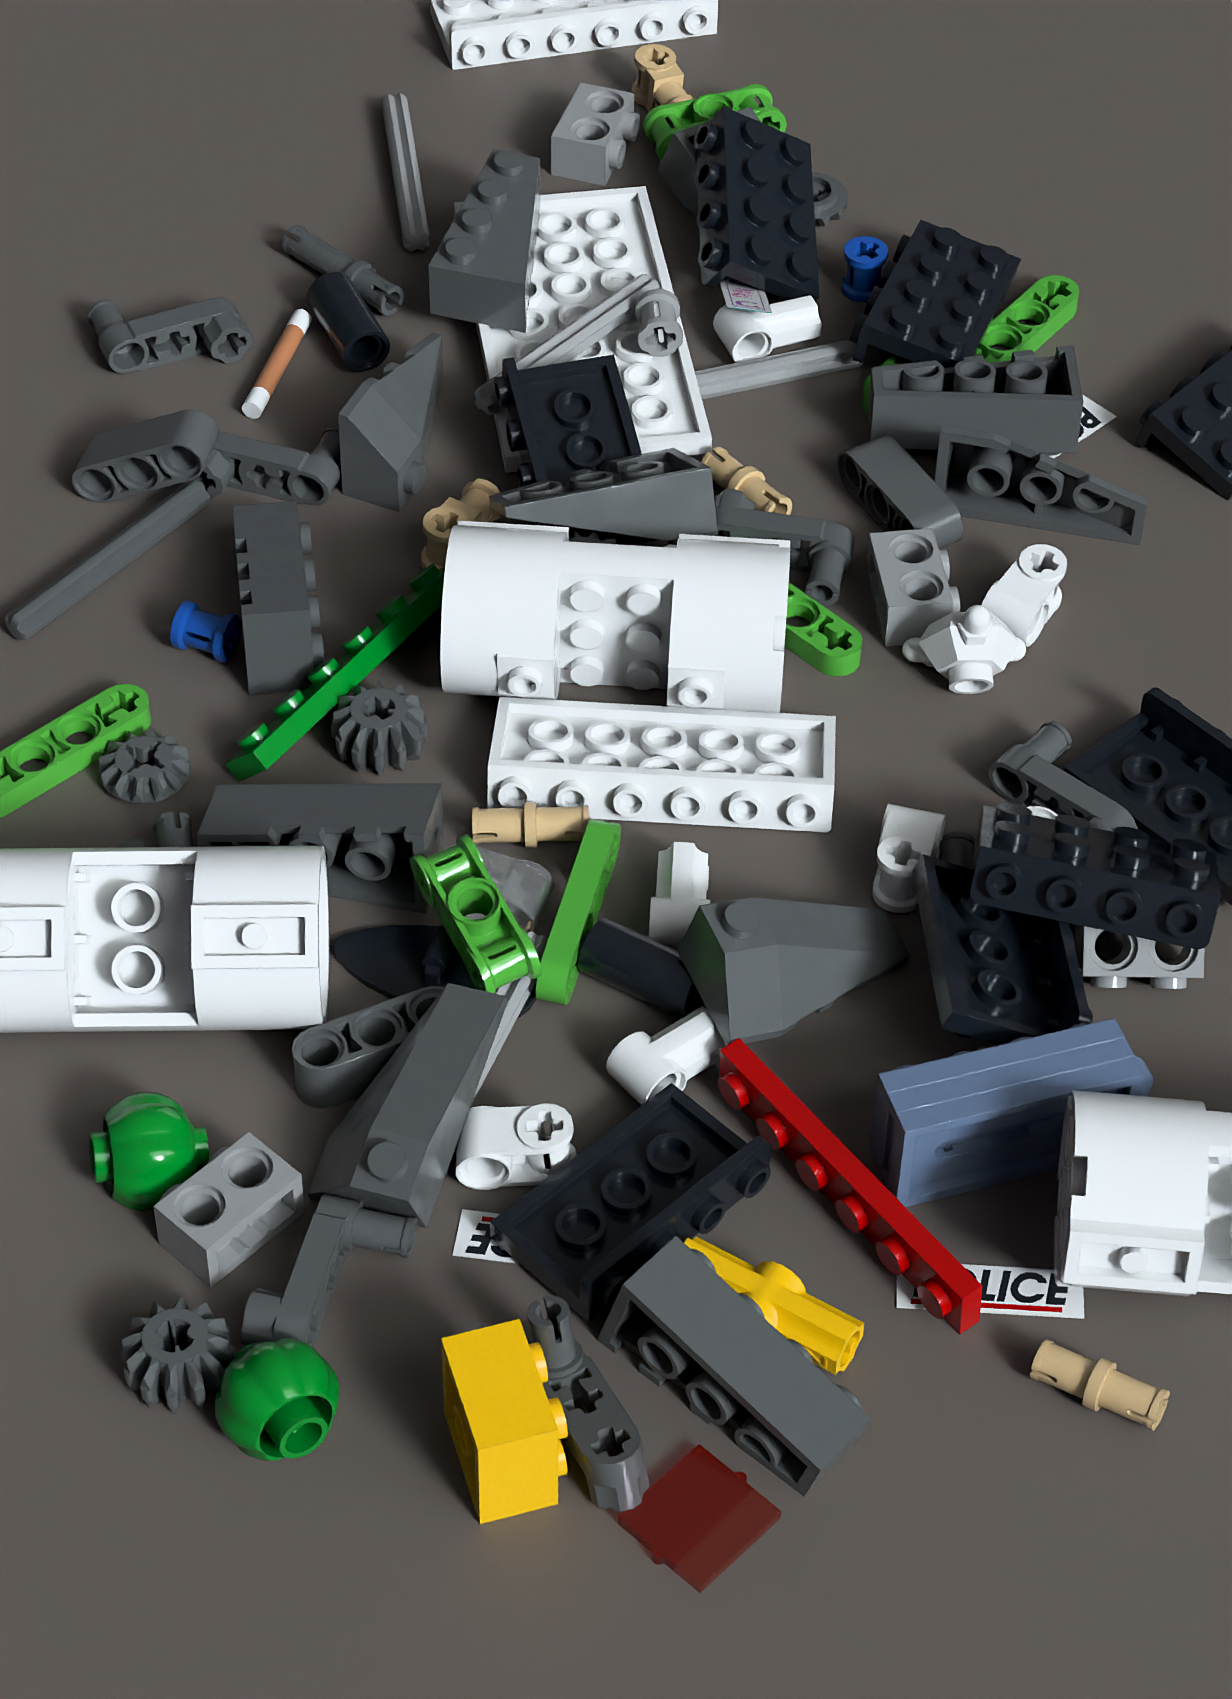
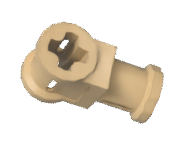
(658, 78)
(439, 521)

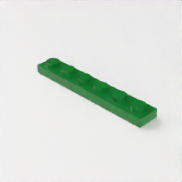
(332, 678)

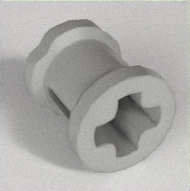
(648, 332)

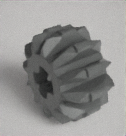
(379, 727)
(176, 1354)

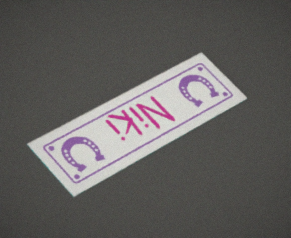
(744, 296)

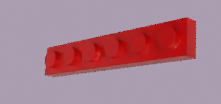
(858, 1195)

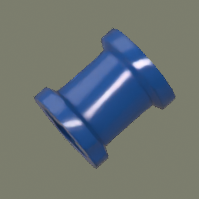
(864, 268)
(205, 631)

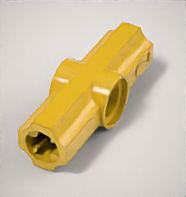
(819, 1327)

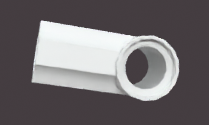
(756, 333)
(679, 892)
(673, 1056)

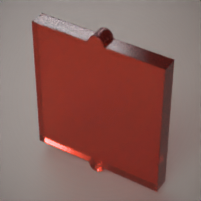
(699, 1518)

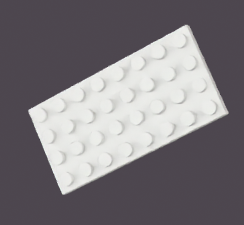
(582, 255)

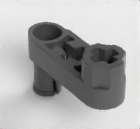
(197, 329)
(274, 468)
(828, 546)
(1030, 779)
(333, 1231)
(606, 1437)

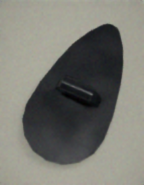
(405, 959)

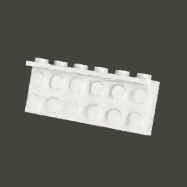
(519, 30)
(665, 763)

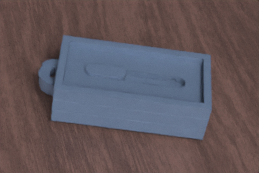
(992, 1109)

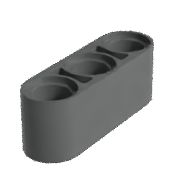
(145, 456)
(897, 490)
(347, 1053)

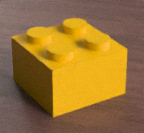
(503, 1420)

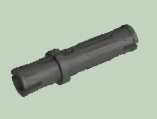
(328, 259)

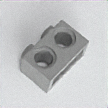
(593, 134)
(908, 583)
(1135, 960)
(239, 1198)

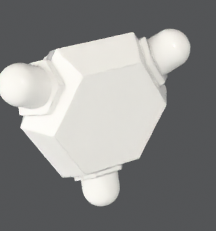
(966, 649)

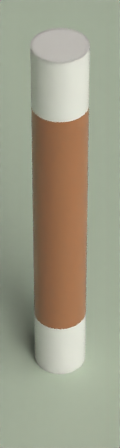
(276, 364)

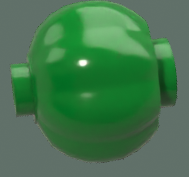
(146, 1149)
(281, 1389)

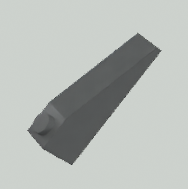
(390, 427)
(641, 497)
(410, 1117)

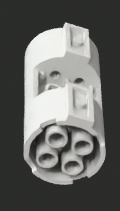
(549, 611)
(163, 938)
(1144, 1195)

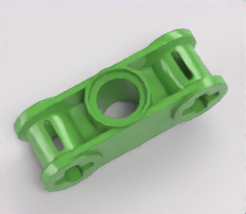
(702, 109)
(492, 946)

